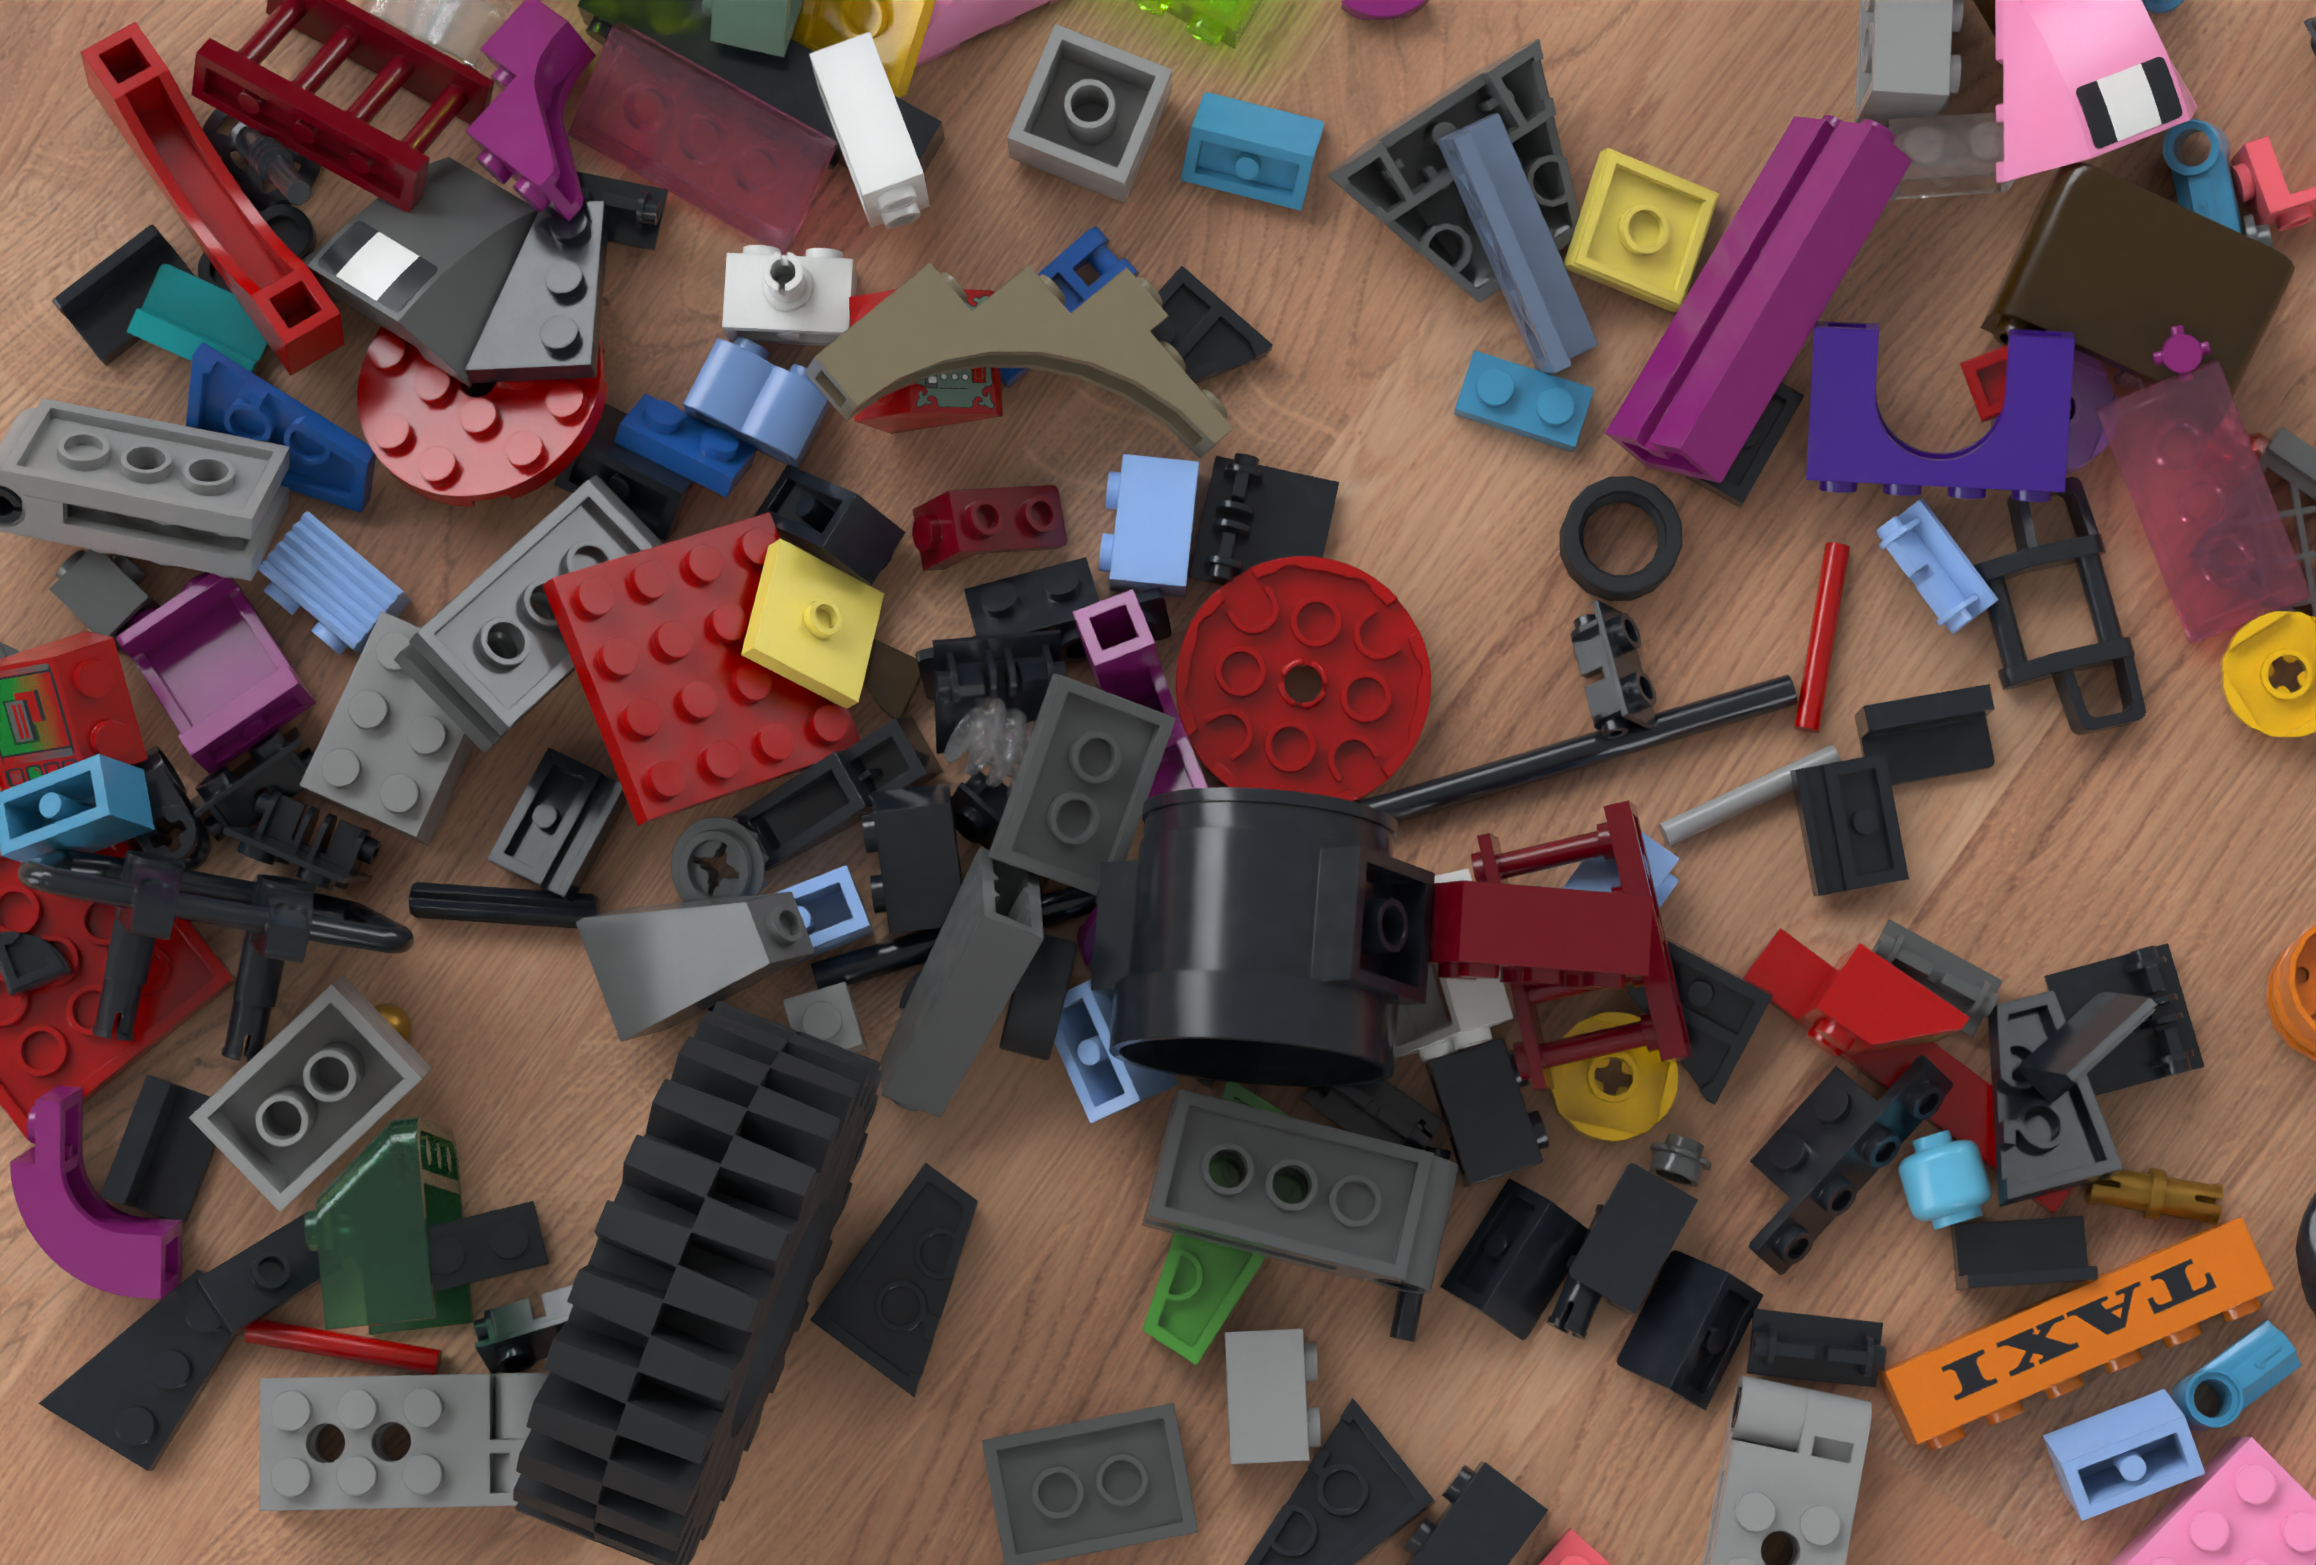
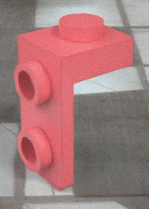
(2263, 188)

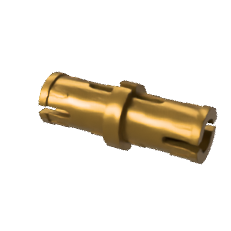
(2158, 1195)

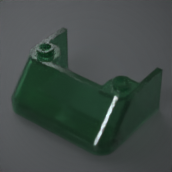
(376, 1232)

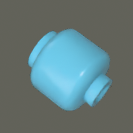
(1945, 1180)

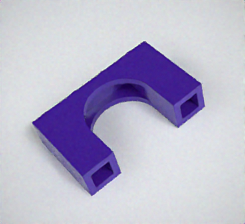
(2019, 452)

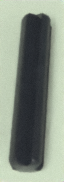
(499, 905)

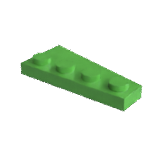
(1203, 1278)

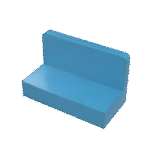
(1252, 150)

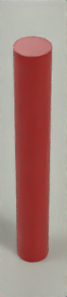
(1822, 637)
(344, 1346)

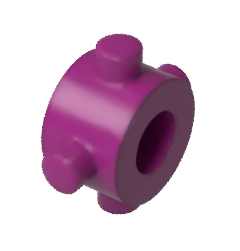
(2181, 351)

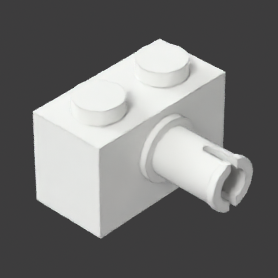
(787, 295)

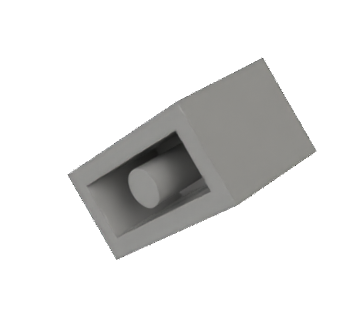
(1268, 1396)

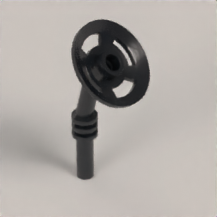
(266, 162)

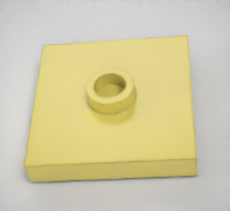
(1640, 230)
(813, 624)

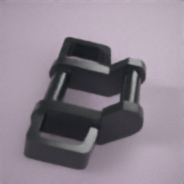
(2061, 665)

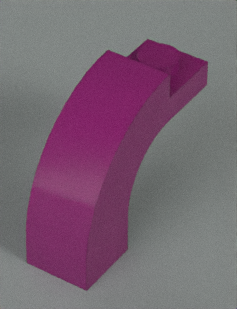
(1129, 666)
(78, 1226)

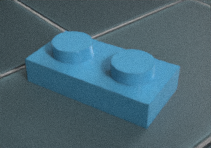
(1523, 401)

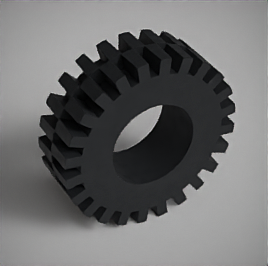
(695, 1286)

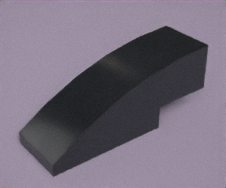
(839, 790)

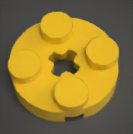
(2247, 671)
(1633, 1108)

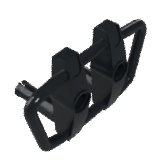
(155, 889)

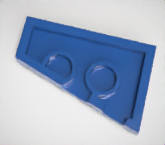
(323, 456)

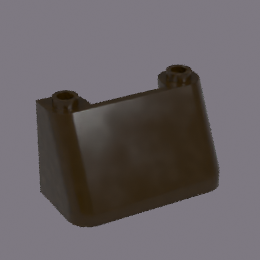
(2130, 267)

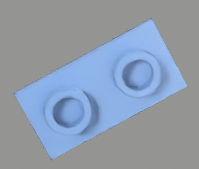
(1936, 566)

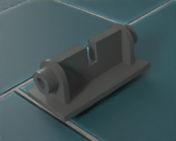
(1941, 972)

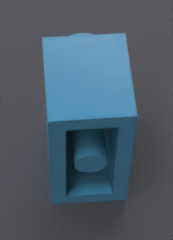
(75, 809)

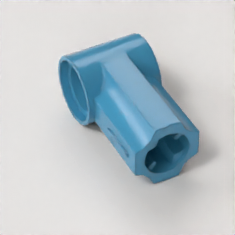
(2205, 187)
(2238, 1376)

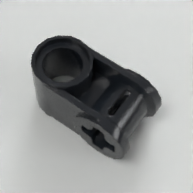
(172, 810)

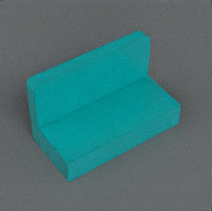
(188, 311)

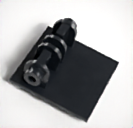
(1258, 517)
(1000, 666)
(276, 842)
(2161, 1043)

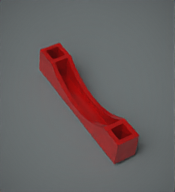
(248, 255)

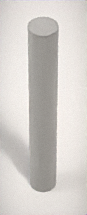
(1740, 799)

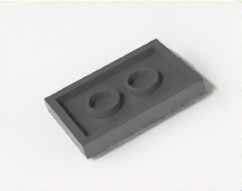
(1081, 784)
(1090, 1486)

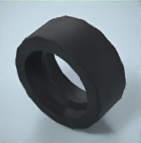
(1637, 493)
(1039, 1000)

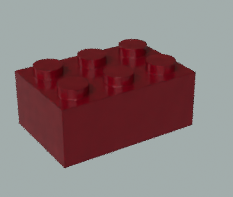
(1539, 934)

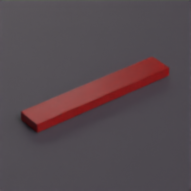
(1967, 1109)

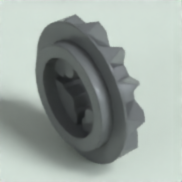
(711, 839)

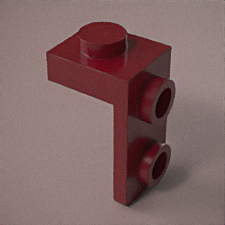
(987, 522)

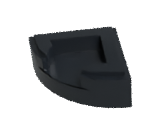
(30, 962)

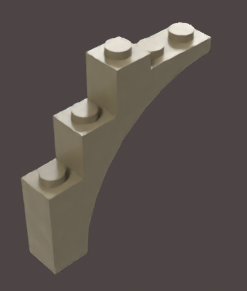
(1106, 342)

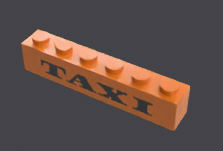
(2075, 1332)

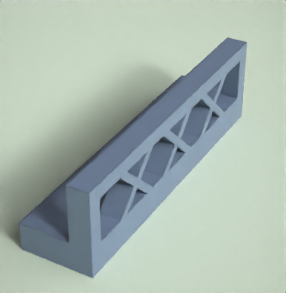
(1518, 243)

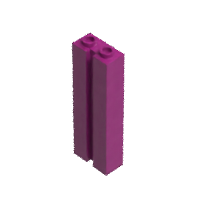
(1759, 296)

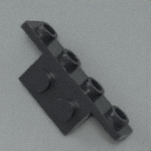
(1043, 603)
(1834, 1150)

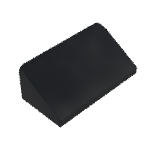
(2084, 1041)

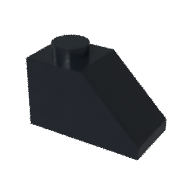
(832, 524)

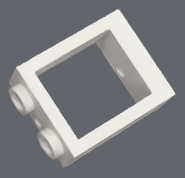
(871, 132)
(1471, 1003)

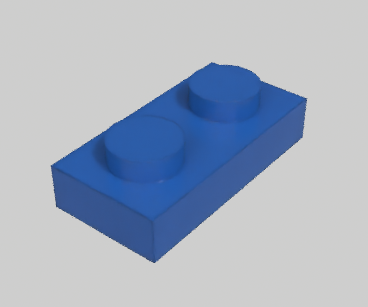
(686, 445)

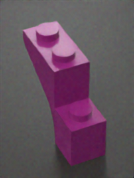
(524, 126)

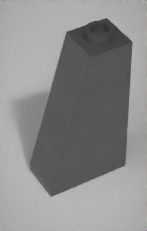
(687, 956)
(963, 984)

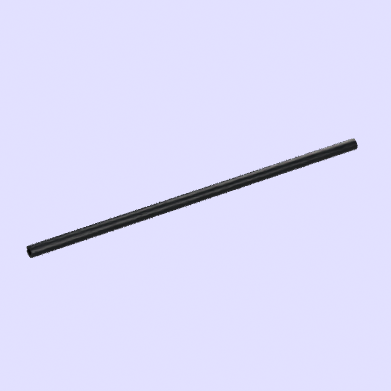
(1400, 804)

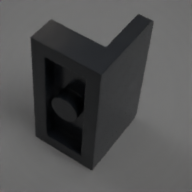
(109, 294)
(644, 486)
(1929, 734)
(161, 1153)
(1631, 1238)
(2020, 1253)
(1516, 1259)
(1689, 1328)

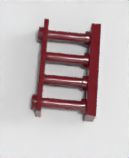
(324, 132)
(1657, 1030)

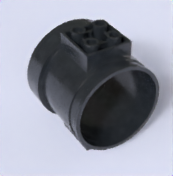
(1262, 939)

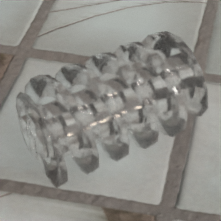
(991, 738)

